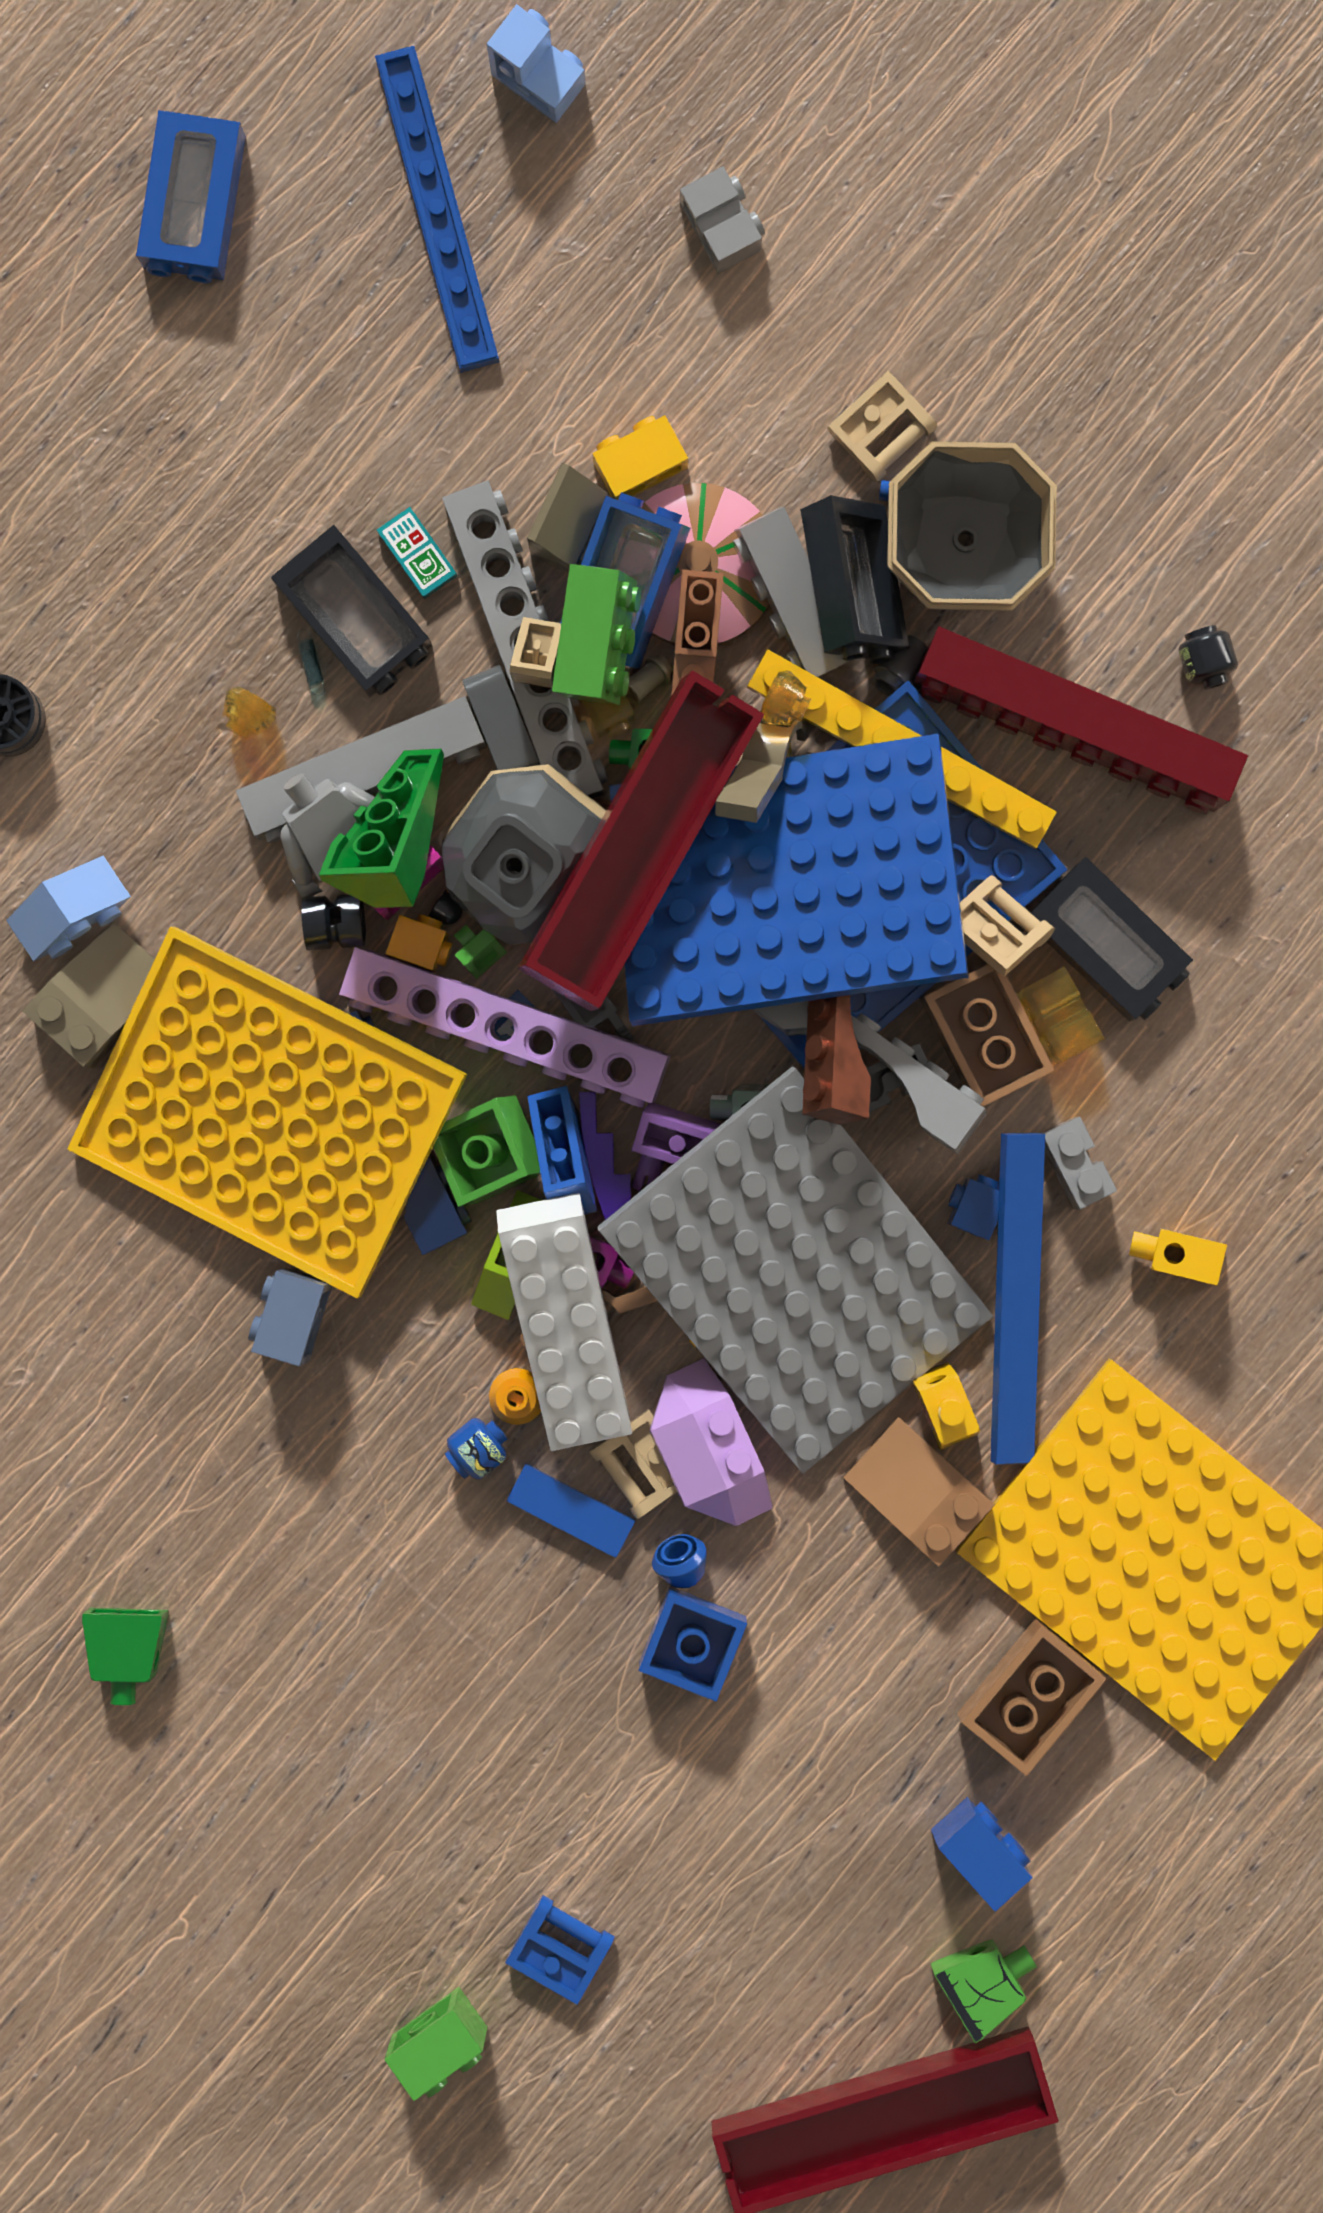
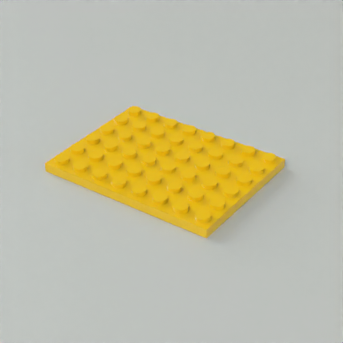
(266, 1111)
(1157, 1558)

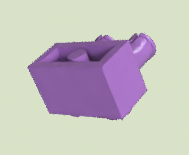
(666, 1136)

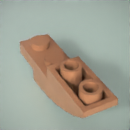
(697, 624)

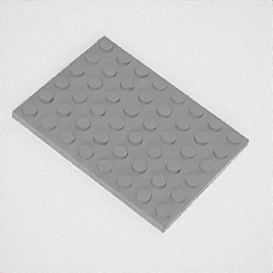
(795, 1271)

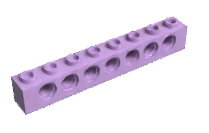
(369, 968)

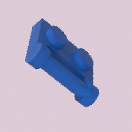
(552, 1961)

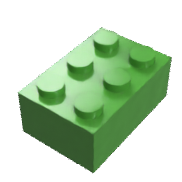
(596, 634)

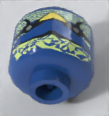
(476, 1448)

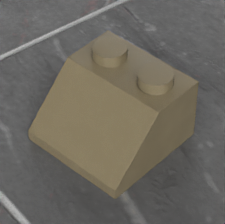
(566, 519)

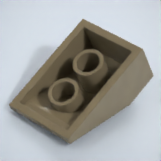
(92, 996)

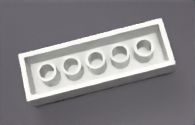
(564, 1321)

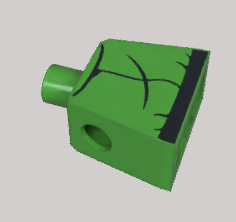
(983, 1984)

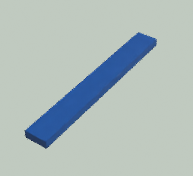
(437, 209)
(1017, 1297)

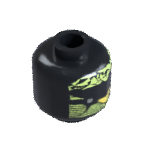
(1208, 657)

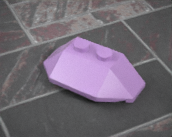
(708, 1447)

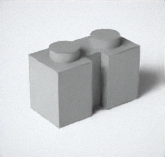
(720, 219)
(1078, 1176)

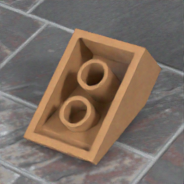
(918, 1491)

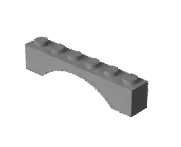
(941, 1108)

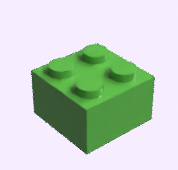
(487, 1151)
(437, 2045)

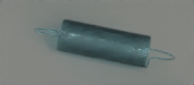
(310, 662)

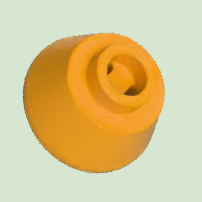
(504, 1390)

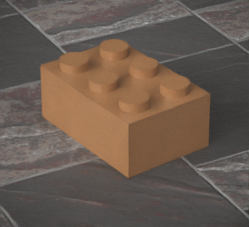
(987, 1034)
(1031, 1697)

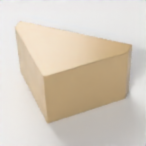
(535, 652)

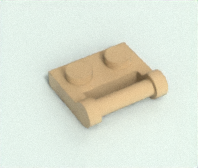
(872, 416)
(992, 934)
(647, 1457)

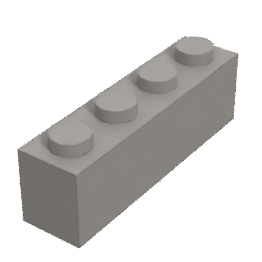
(787, 584)

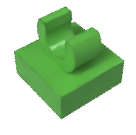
(478, 951)

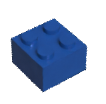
(692, 1643)
(981, 1854)

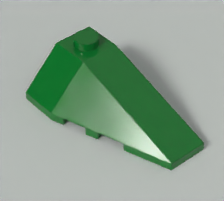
(389, 844)

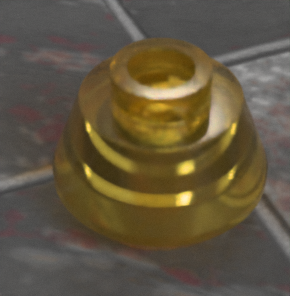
(785, 700)
(247, 712)

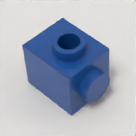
(975, 1206)

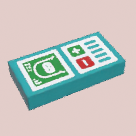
(417, 552)

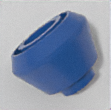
(680, 1560)

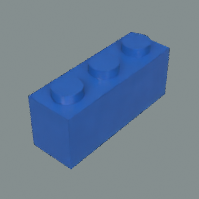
(561, 1146)

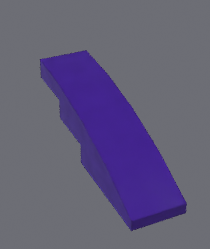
(611, 1188)

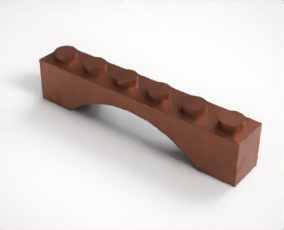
(835, 1073)

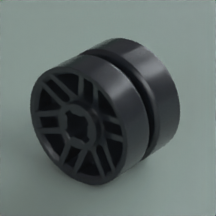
(23, 721)

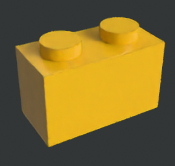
(640, 458)

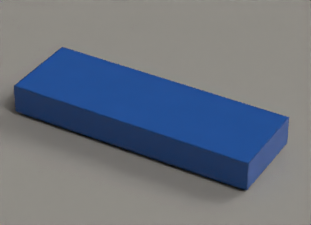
(570, 1510)

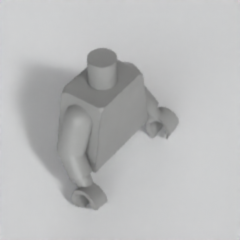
(314, 823)

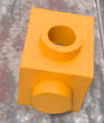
(420, 942)

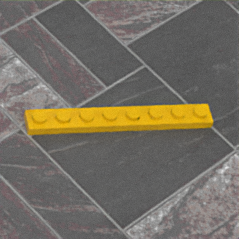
(862, 725)

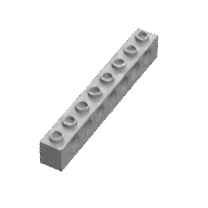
(465, 512)

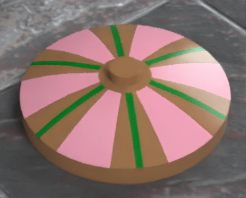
(712, 516)

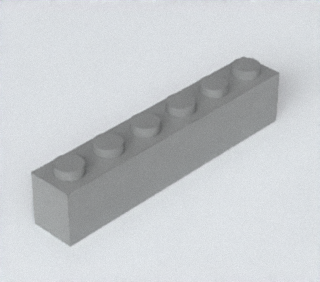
(365, 762)

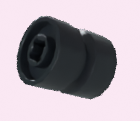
(319, 926)

